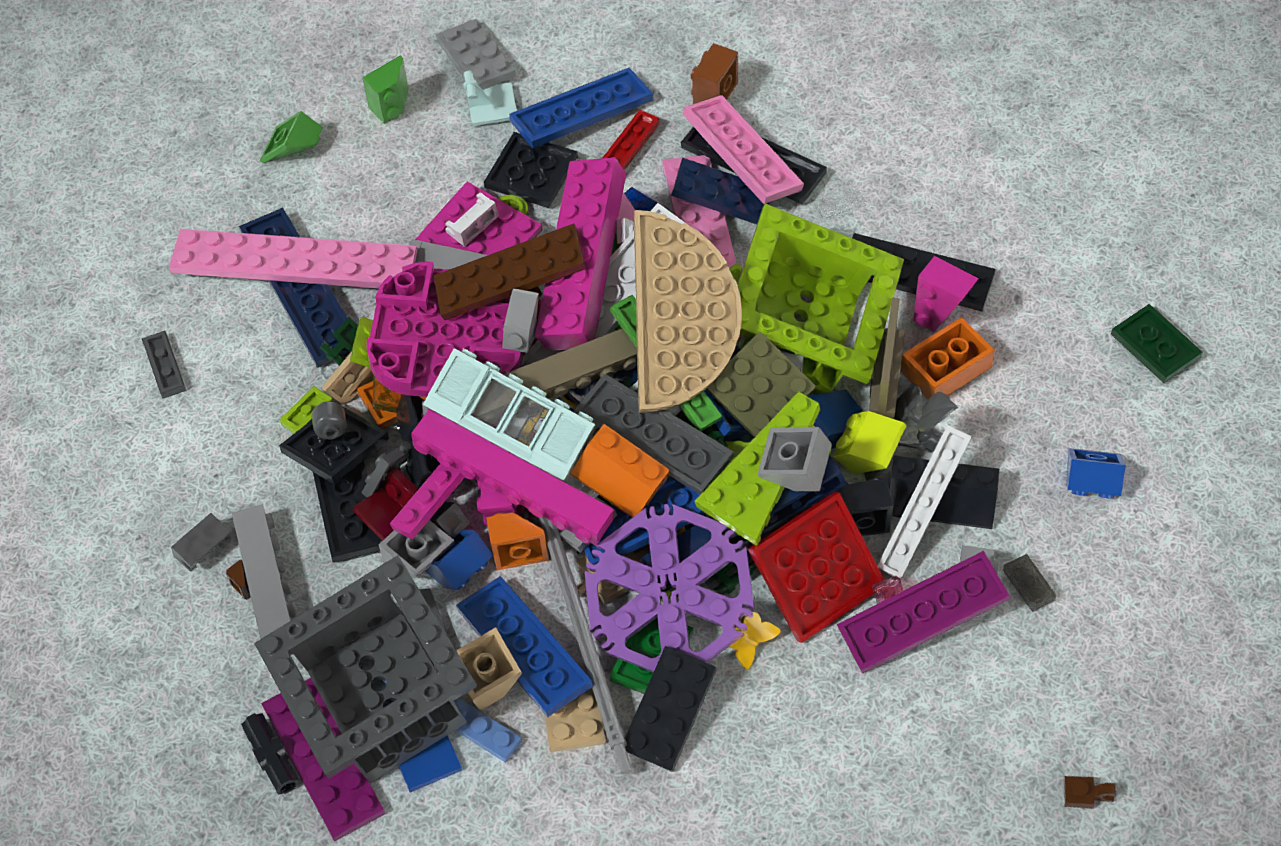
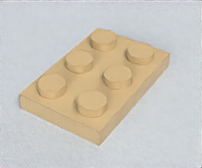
(576, 724)

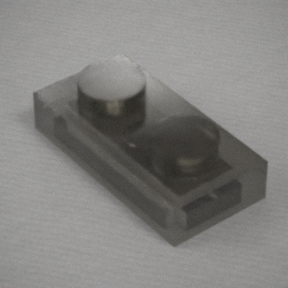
(1029, 582)

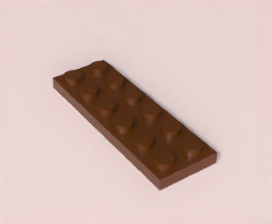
(512, 268)

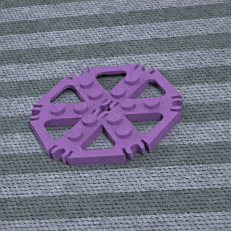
(666, 563)

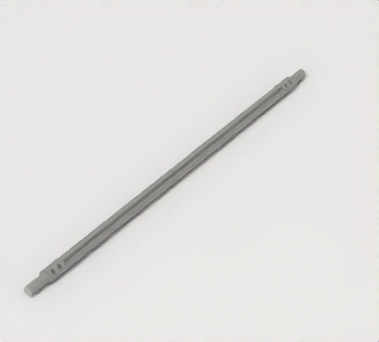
(602, 694)

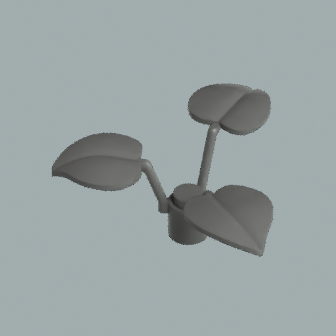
(933, 412)

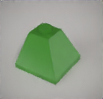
(292, 137)

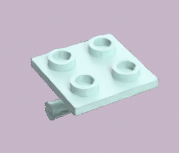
(490, 104)

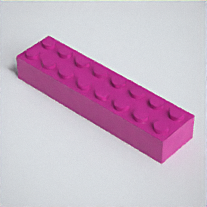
(574, 302)

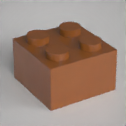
(715, 74)

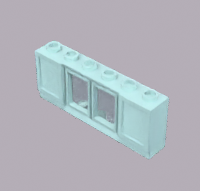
(510, 414)

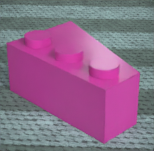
(939, 292)

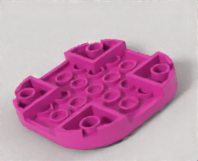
(413, 340)

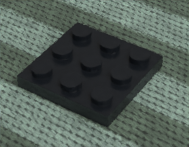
(530, 172)
(336, 456)

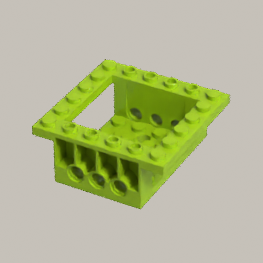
(803, 258)

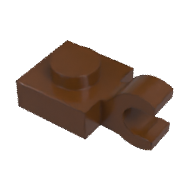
(1082, 792)

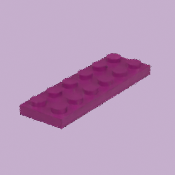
(923, 612)
(343, 800)

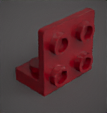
(384, 505)

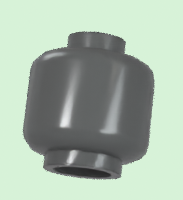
(329, 420)

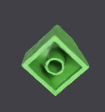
(387, 89)

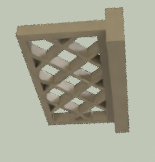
(888, 367)

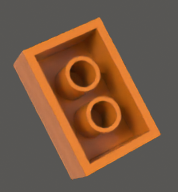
(947, 359)

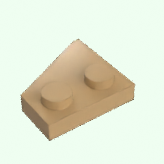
(346, 379)

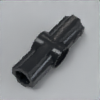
(270, 753)

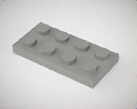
(474, 50)

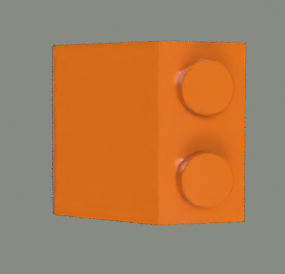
(515, 541)

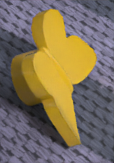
(757, 632)

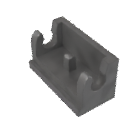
(200, 541)

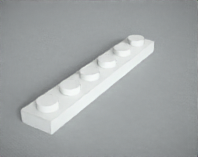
(924, 502)

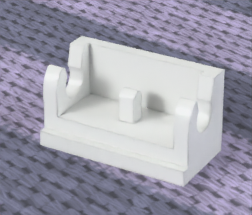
(473, 221)

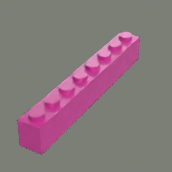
(512, 477)

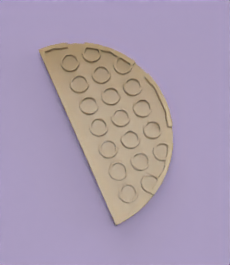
(683, 311)

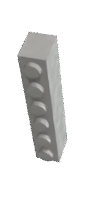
(263, 569)

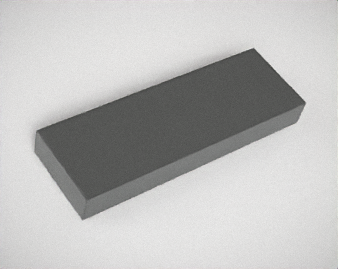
(163, 364)

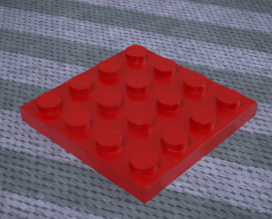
(817, 566)

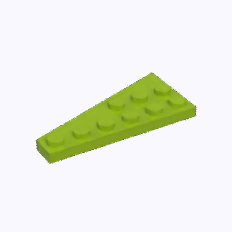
(738, 494)

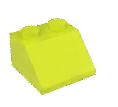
(868, 442)

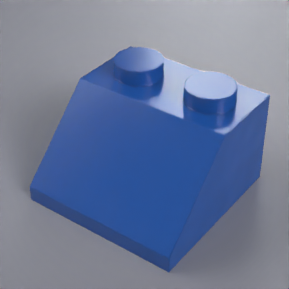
(1095, 473)
(460, 561)

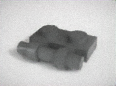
(385, 464)

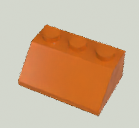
(620, 471)

